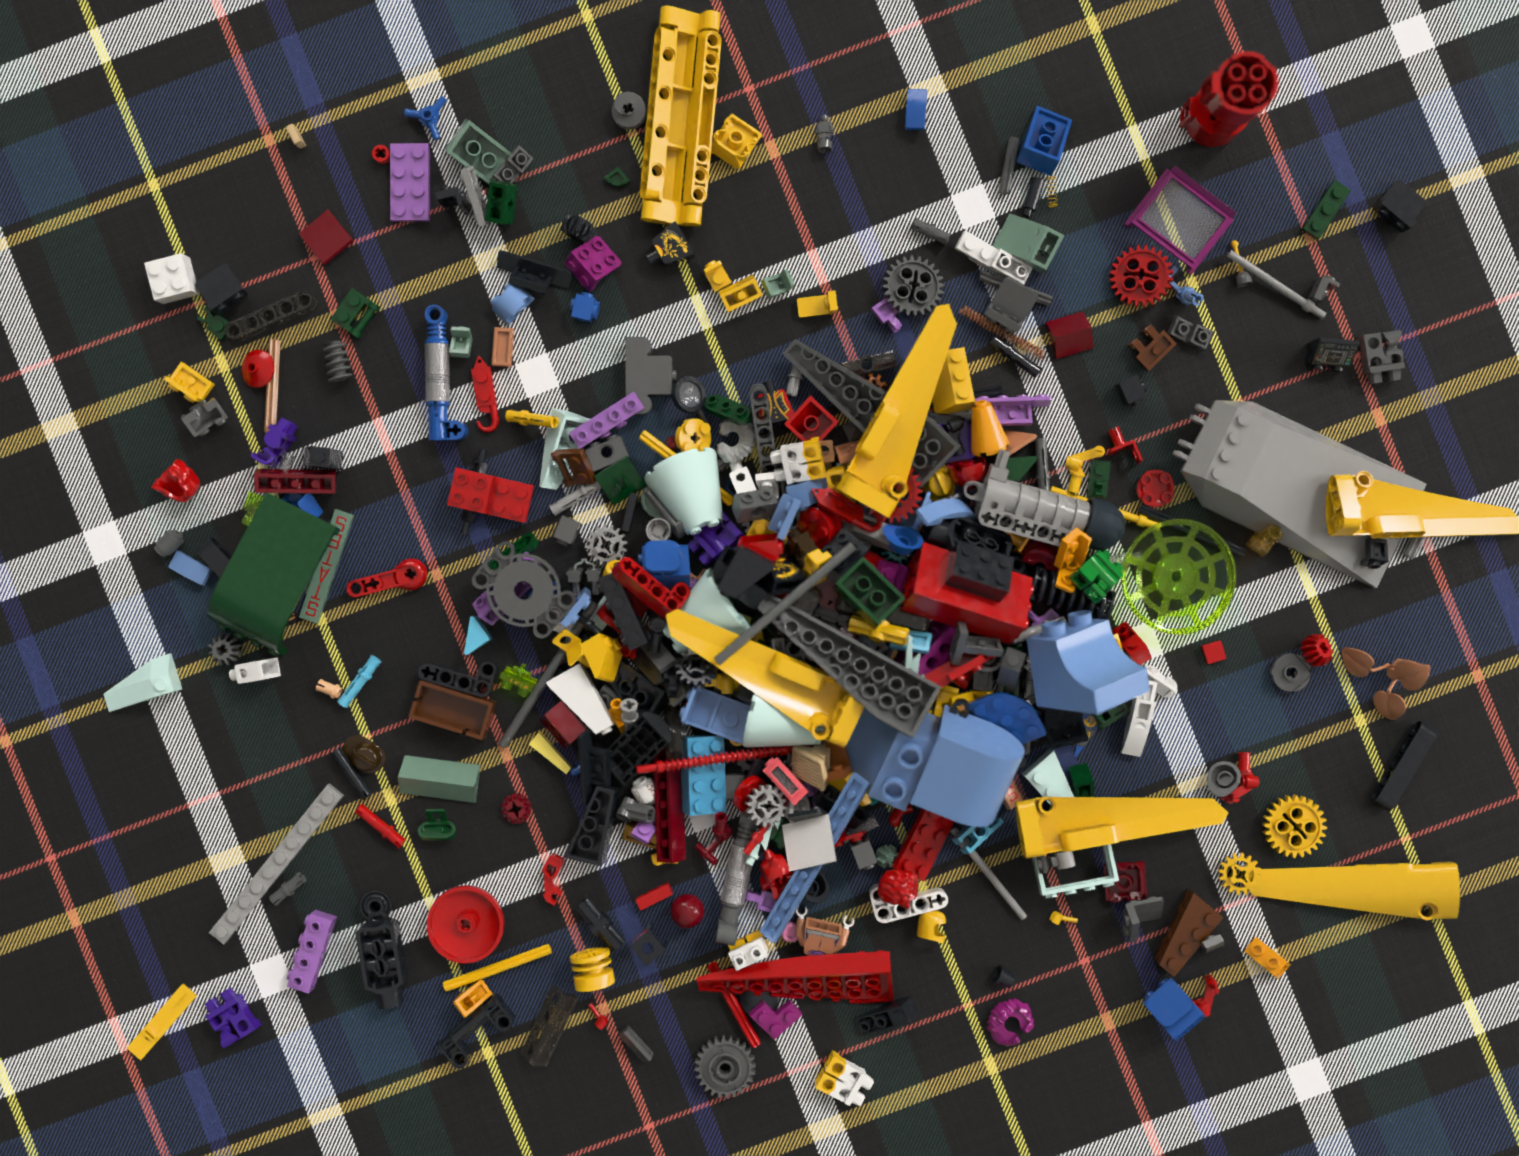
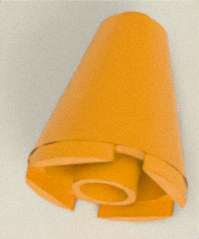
(986, 430)

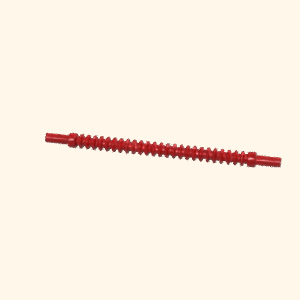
(660, 766)

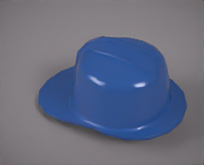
(902, 539)

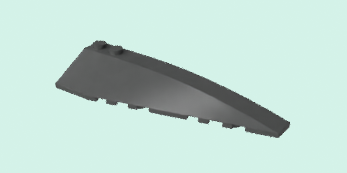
(875, 681)

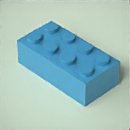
(706, 785)

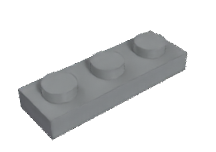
(474, 195)

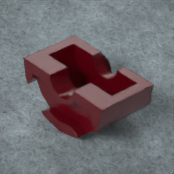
(1039, 551)

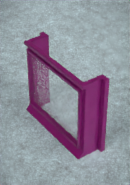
(1182, 217)

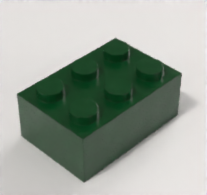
(869, 593)

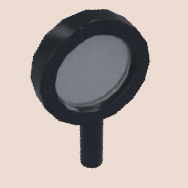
(689, 396)

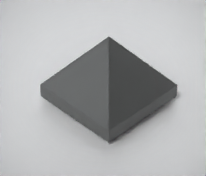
(852, 431)

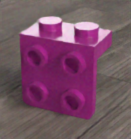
(592, 262)

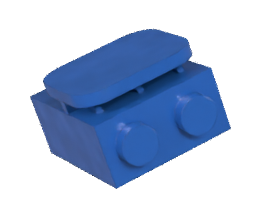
(666, 562)
(1173, 1008)

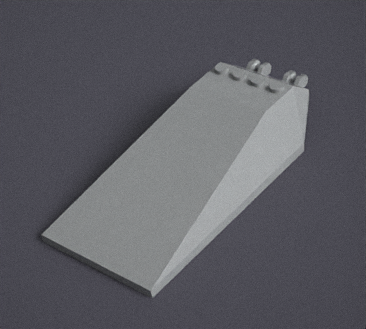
(1277, 473)

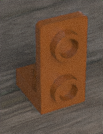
(840, 762)

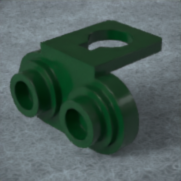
(435, 827)

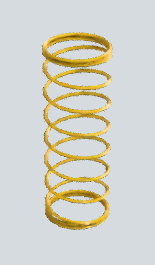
(1055, 205)

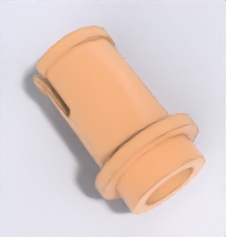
(329, 689)

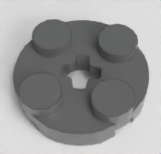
(1288, 683)

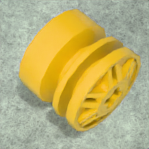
(592, 969)

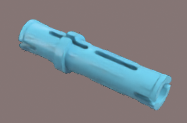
(364, 674)

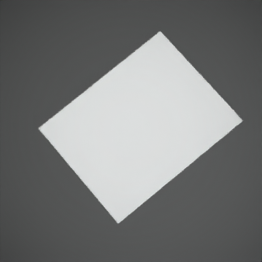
(809, 843)

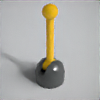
(1243, 277)

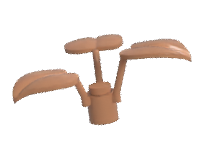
(1409, 672)

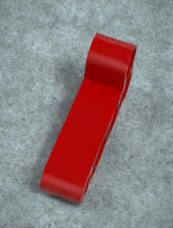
(649, 589)

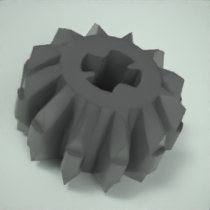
(232, 649)

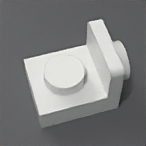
(768, 480)

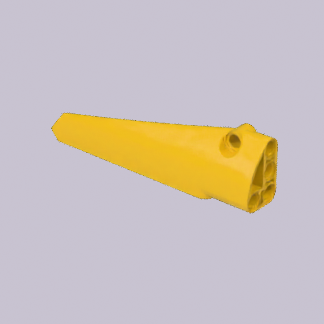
(1385, 510)
(783, 681)
(1101, 821)

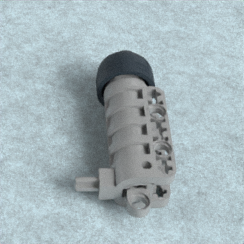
(1044, 508)

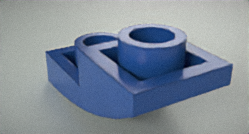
(916, 109)

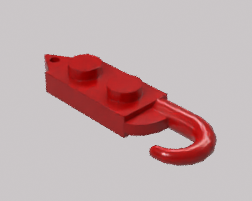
(485, 393)
(844, 508)

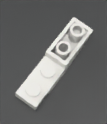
(992, 258)
(1139, 722)

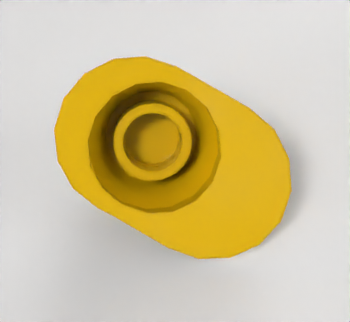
(940, 485)

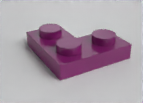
(775, 1021)

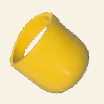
(929, 926)

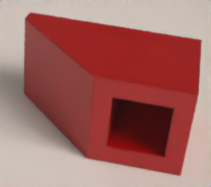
(1132, 644)

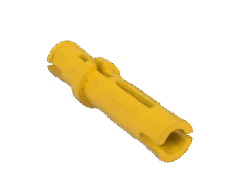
(525, 418)

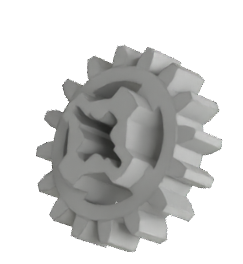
(614, 540)
(767, 795)

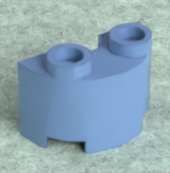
(511, 302)

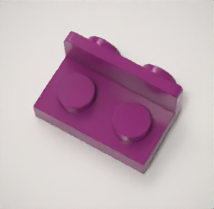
(894, 572)

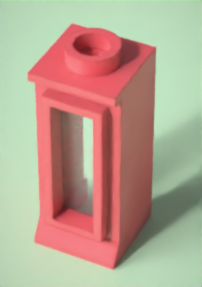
(785, 780)

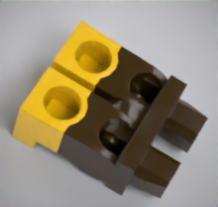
(805, 553)

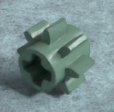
(886, 855)

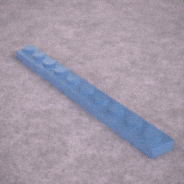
(803, 878)

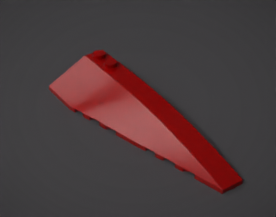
(850, 976)

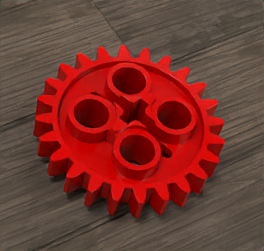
(1138, 293)
(906, 505)

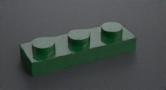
(1325, 210)

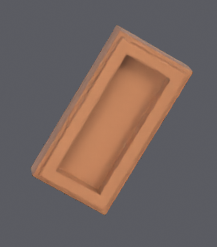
(503, 347)

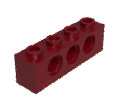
(295, 481)

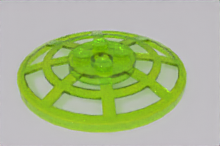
(1188, 580)

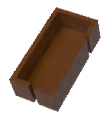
(453, 709)

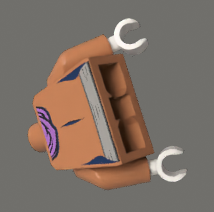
(821, 936)

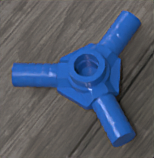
(428, 116)

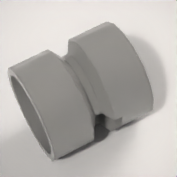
(659, 529)

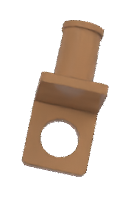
(828, 456)

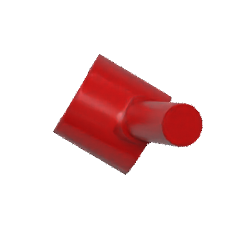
(602, 1020)

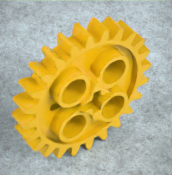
(1282, 838)

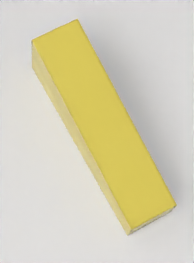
(545, 747)

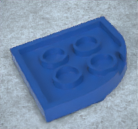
(1011, 714)

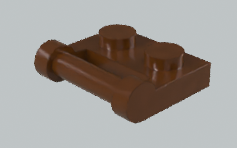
(578, 464)

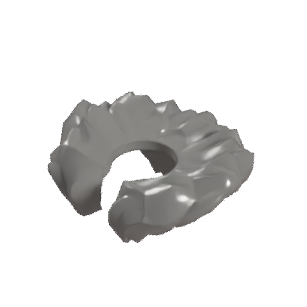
(744, 446)

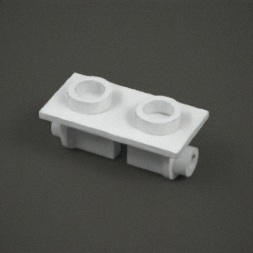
(1165, 684)

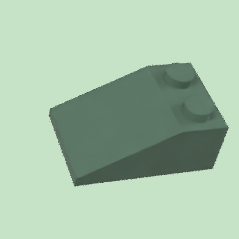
(476, 148)

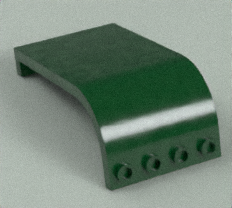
(269, 573)

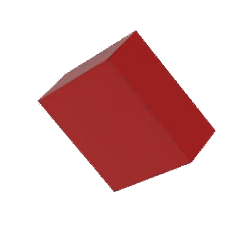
(1213, 652)

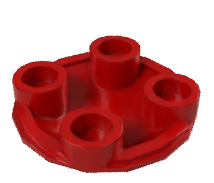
(1155, 488)

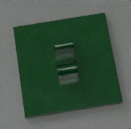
(620, 480)

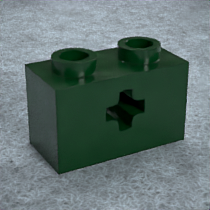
(501, 202)

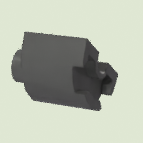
(203, 416)

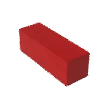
(654, 896)

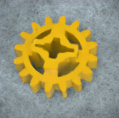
(1231, 879)

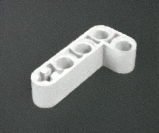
(894, 914)

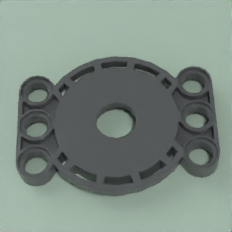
(512, 572)

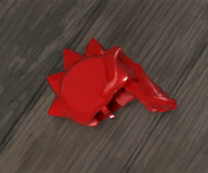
(774, 873)

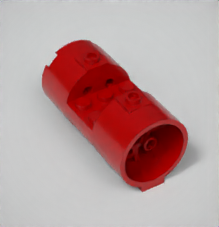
(1229, 99)

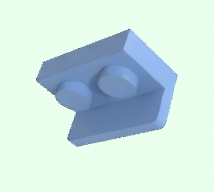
(784, 515)

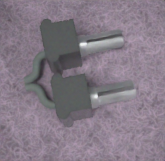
(575, 575)

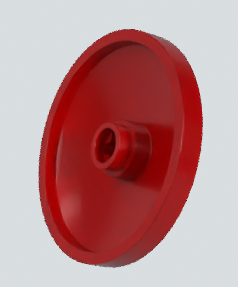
(465, 924)

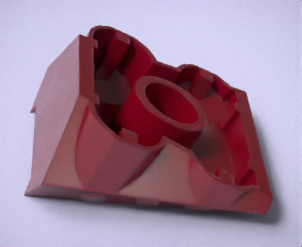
(1131, 882)

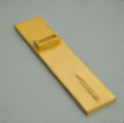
(161, 1021)

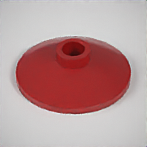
(257, 368)

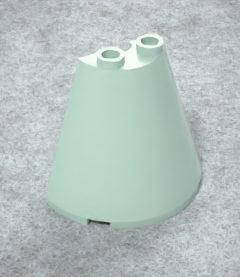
(689, 488)
(710, 606)
(770, 727)

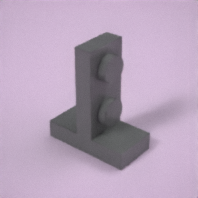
(972, 645)

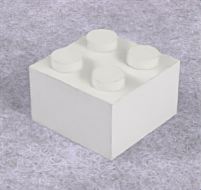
(171, 278)

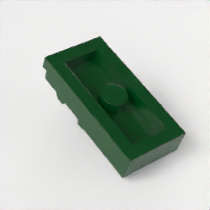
(1098, 479)

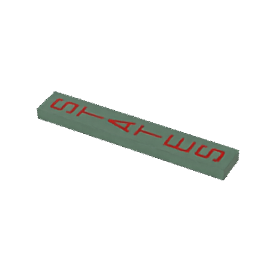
(326, 570)

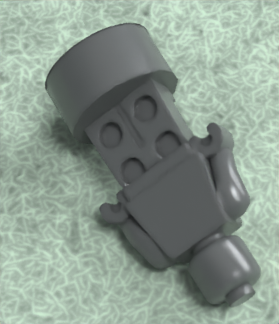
(824, 130)

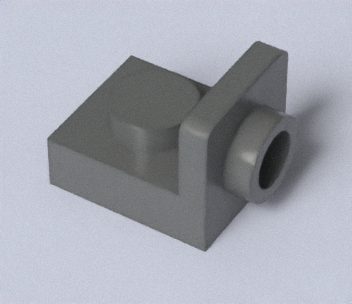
(1319, 288)

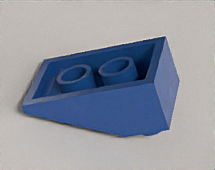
(1044, 141)

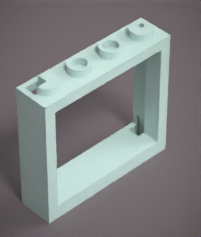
(1087, 885)

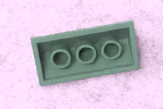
(439, 778)

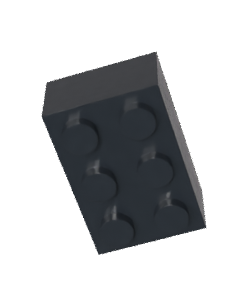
(979, 571)

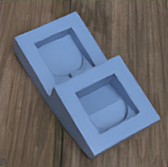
(190, 568)

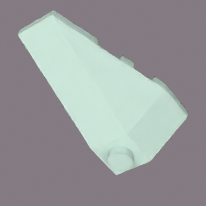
(557, 439)
(148, 682)

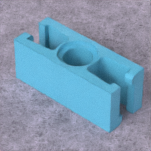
(976, 839)

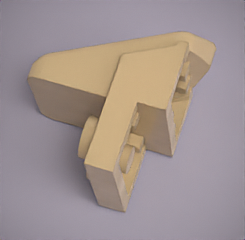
(811, 764)

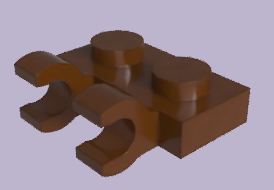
(1155, 350)

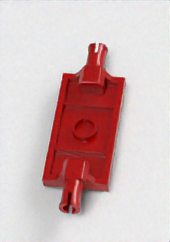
(923, 843)

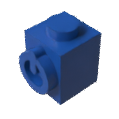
(584, 307)

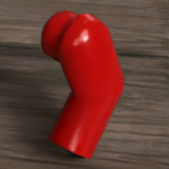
(897, 814)

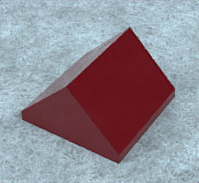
(1070, 335)

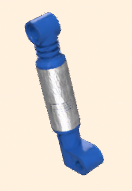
(438, 379)

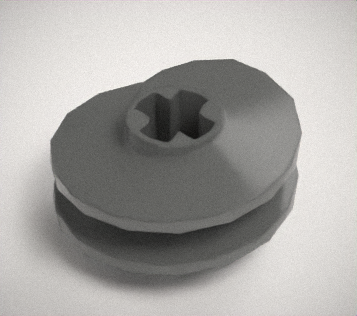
(628, 101)

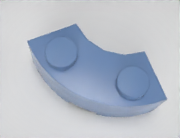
(802, 491)

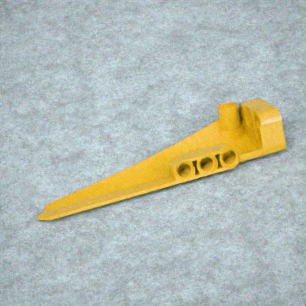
(894, 432)
(1375, 888)

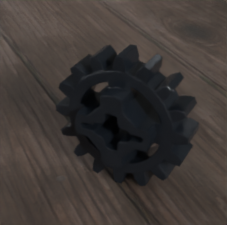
(696, 670)

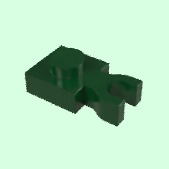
(215, 324)

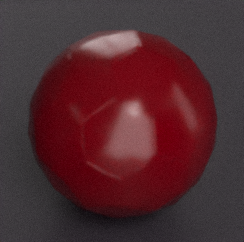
(687, 911)

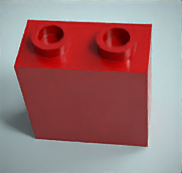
(764, 544)

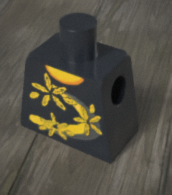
(670, 247)
(784, 577)

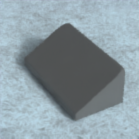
(635, 1043)

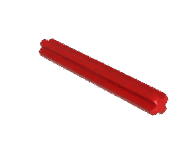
(737, 1011)

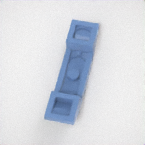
(942, 509)

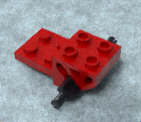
(488, 494)

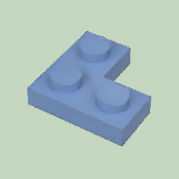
(582, 602)

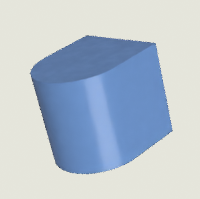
(968, 770)

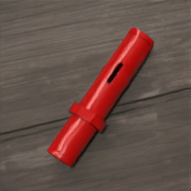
(379, 825)

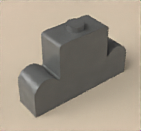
(647, 374)

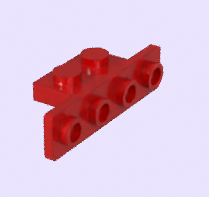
(948, 673)

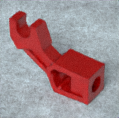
(549, 886)

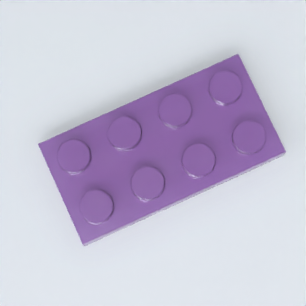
(410, 182)

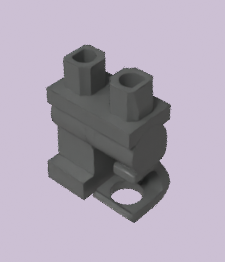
(1376, 360)

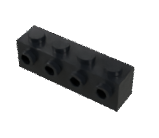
(624, 611)

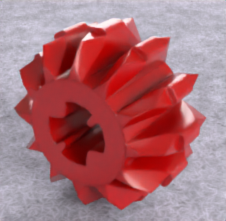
(1316, 650)

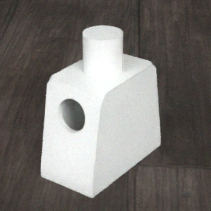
(741, 473)
(255, 671)

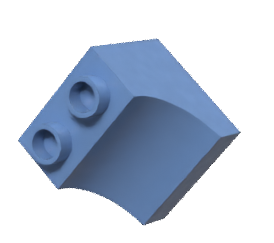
(1082, 666)
(891, 758)

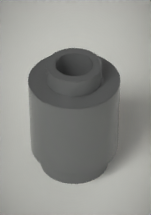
(169, 543)

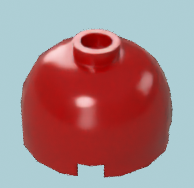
(968, 470)

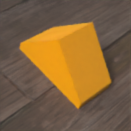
(472, 997)

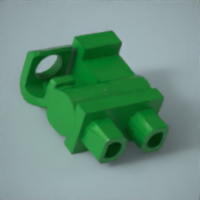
(1102, 571)

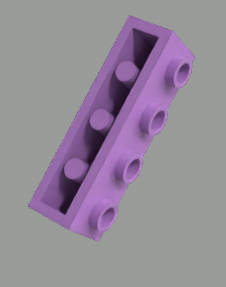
(483, 607)
(311, 951)

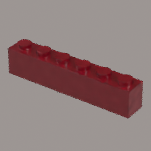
(669, 814)

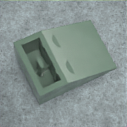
(1028, 242)

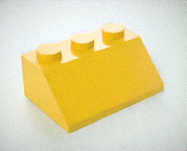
(954, 385)

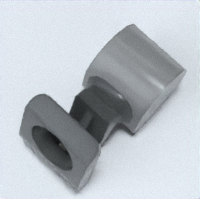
(1061, 860)

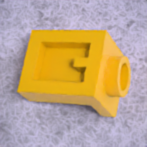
(716, 275)

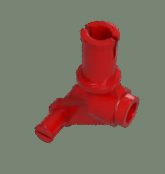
(1247, 782)
(1205, 1003)

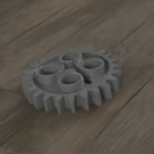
(895, 282)

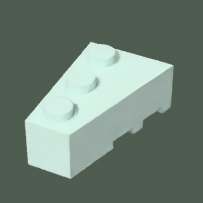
(1048, 776)

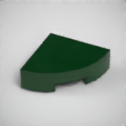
(616, 178)

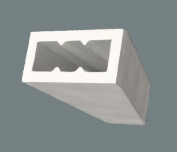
(582, 697)

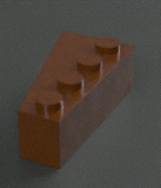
(1186, 933)

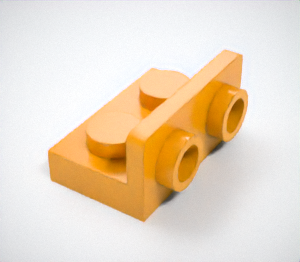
(1073, 547)

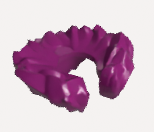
(1001, 1013)

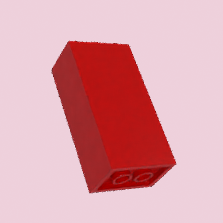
(939, 602)

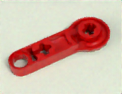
(395, 578)

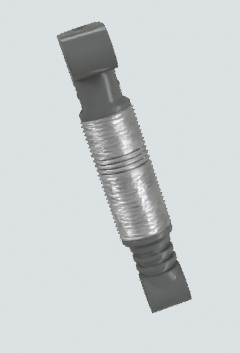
(735, 882)

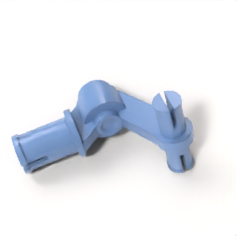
(1185, 294)

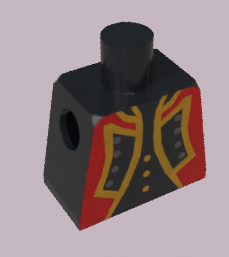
(778, 404)

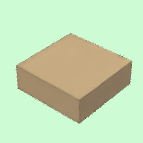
(295, 136)

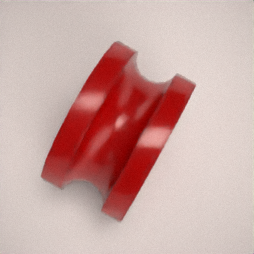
(380, 160)

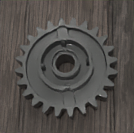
(723, 1080)

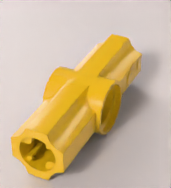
(883, 633)

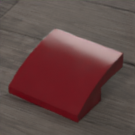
(326, 237)

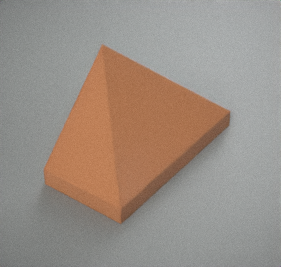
(1018, 440)

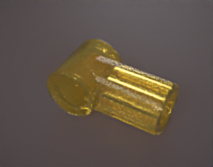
(1262, 542)

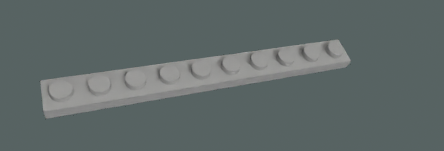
(276, 863)

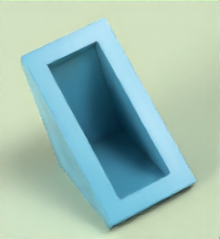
(476, 636)

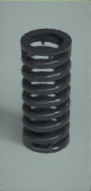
(1045, 578)

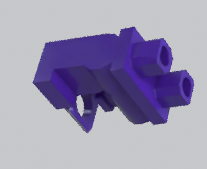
(277, 441)
(714, 542)
(233, 1011)

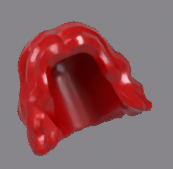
(178, 482)
(898, 887)

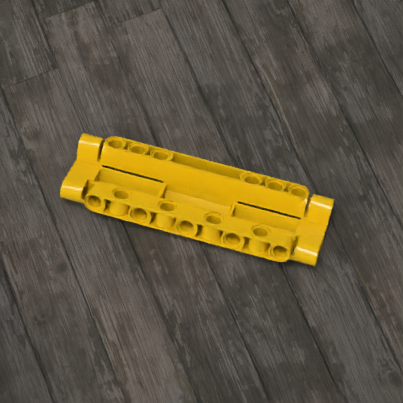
(681, 117)

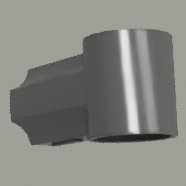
(632, 810)

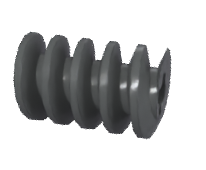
(336, 361)

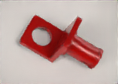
(1120, 445)

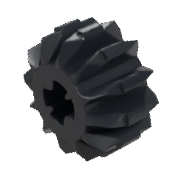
(577, 228)

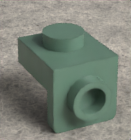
(778, 284)
(460, 342)

